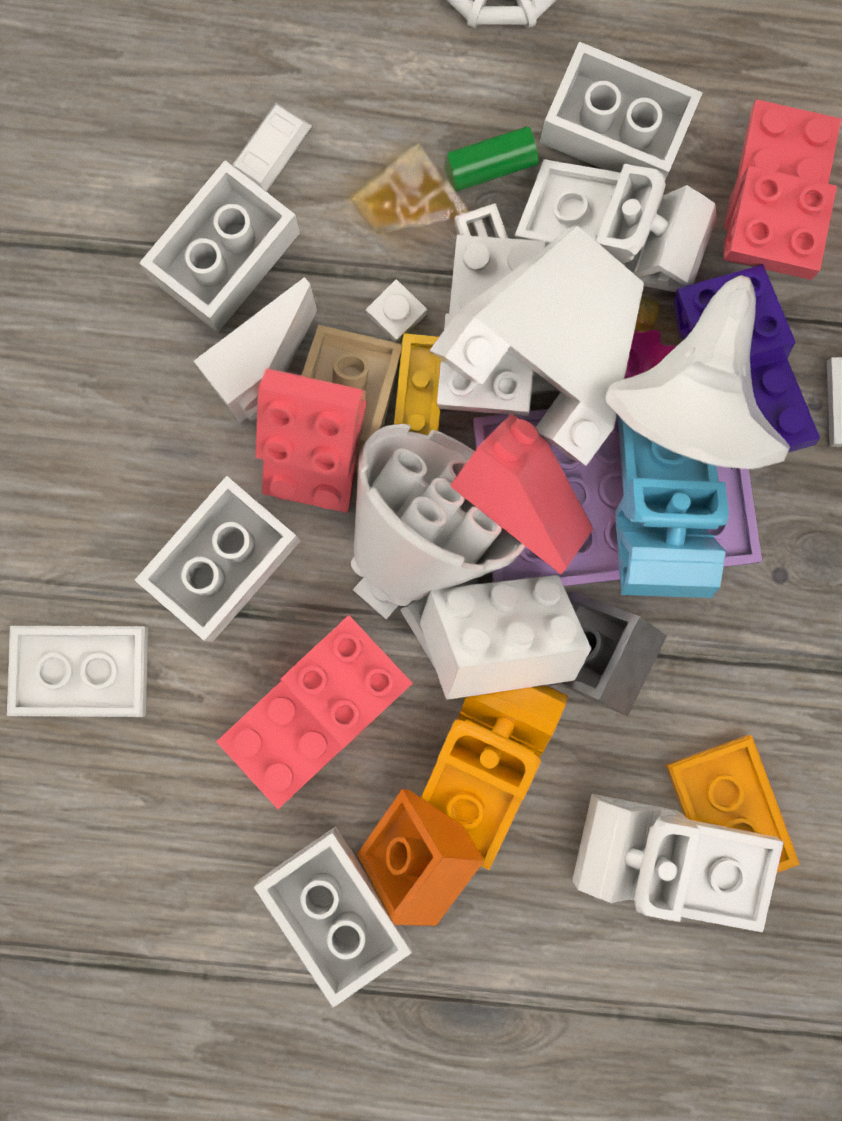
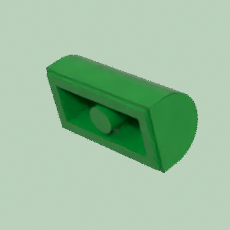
(491, 159)

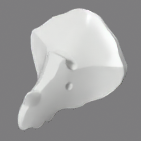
(703, 392)

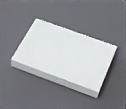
(77, 671)

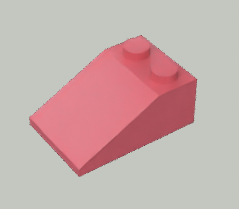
(525, 492)

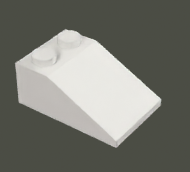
(262, 342)

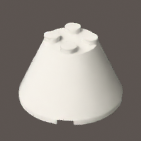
(413, 525)

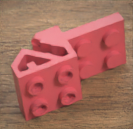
(782, 191)
(309, 439)
(314, 712)

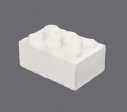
(618, 113)
(221, 246)
(218, 560)
(503, 636)
(333, 916)

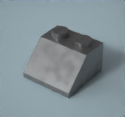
(619, 655)

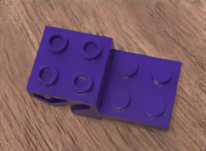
(771, 344)

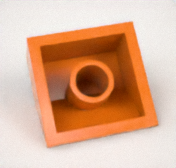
(418, 861)

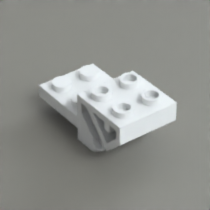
(628, 215)
(477, 267)
(676, 864)

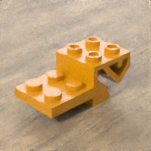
(493, 760)

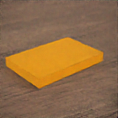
(731, 791)

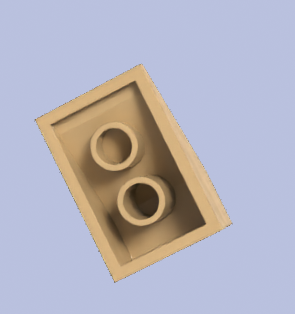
(356, 363)

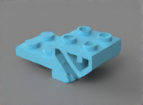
(666, 521)

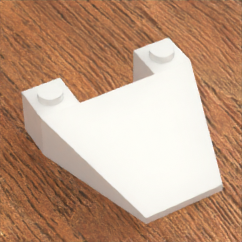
(568, 320)

